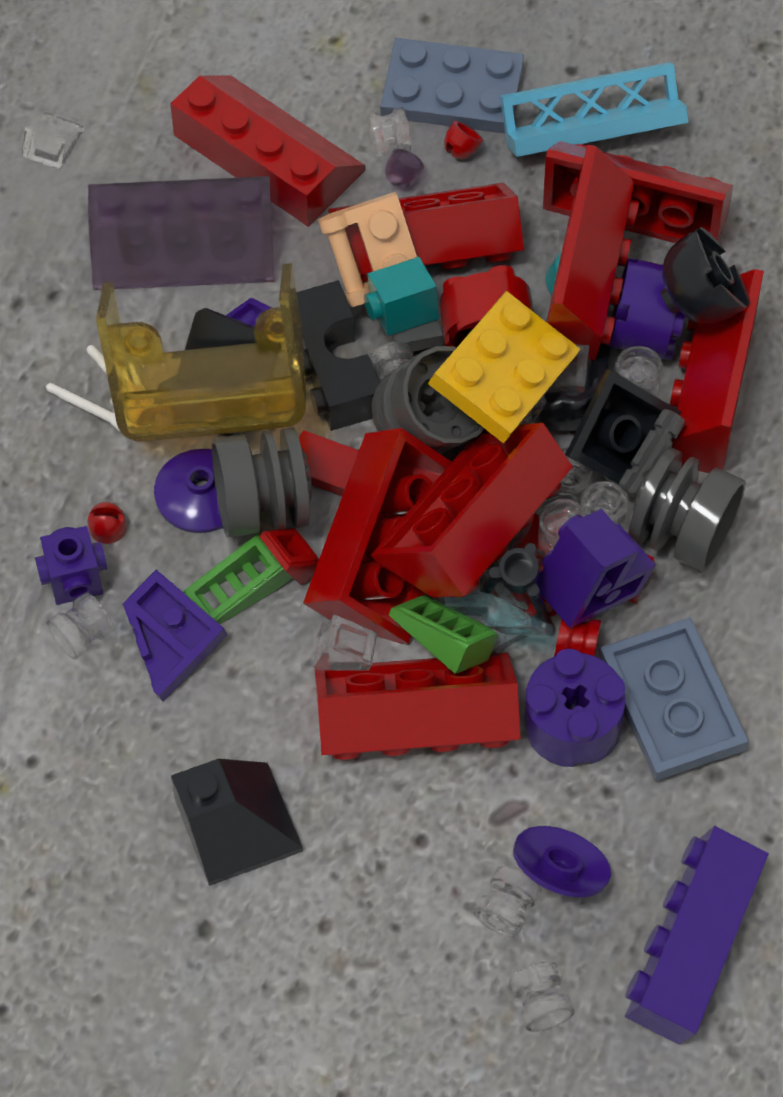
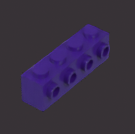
(695, 935)

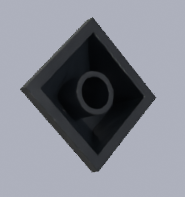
(615, 426)
(234, 817)

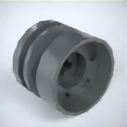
(410, 403)
(261, 482)
(677, 505)

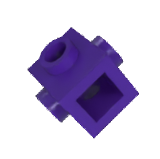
(71, 564)

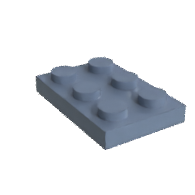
(450, 83)
(675, 699)

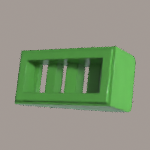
(240, 560)
(446, 632)

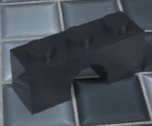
(341, 385)

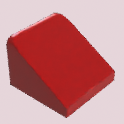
(292, 553)

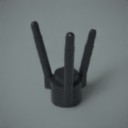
(520, 575)

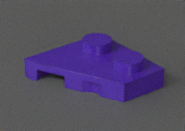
(170, 632)

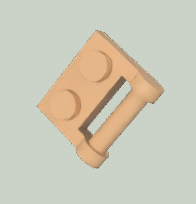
(383, 236)

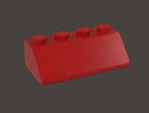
(260, 139)
(668, 199)
(454, 226)
(592, 251)
(713, 381)
(383, 486)
(474, 511)
(416, 707)

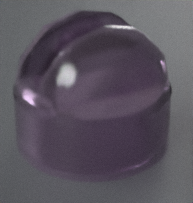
(403, 168)

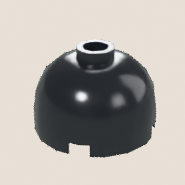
(701, 281)

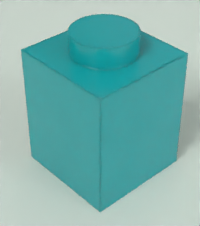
(402, 296)

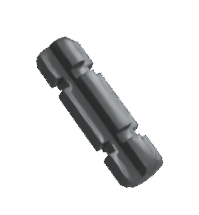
(667, 427)

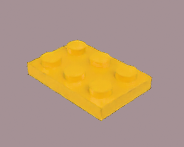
(504, 366)

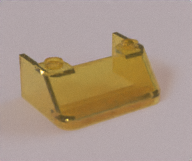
(205, 388)

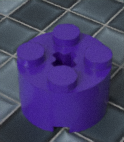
(642, 313)
(574, 709)

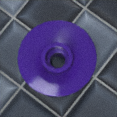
(182, 502)
(561, 861)

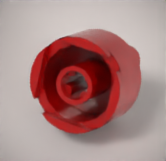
(471, 297)

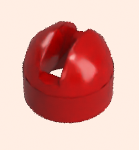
(461, 140)
(104, 527)

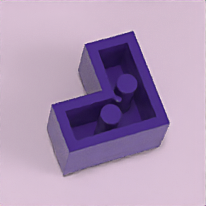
(592, 568)

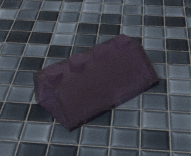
(181, 232)

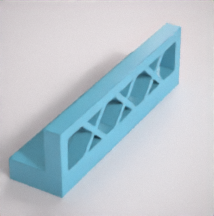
(598, 125)

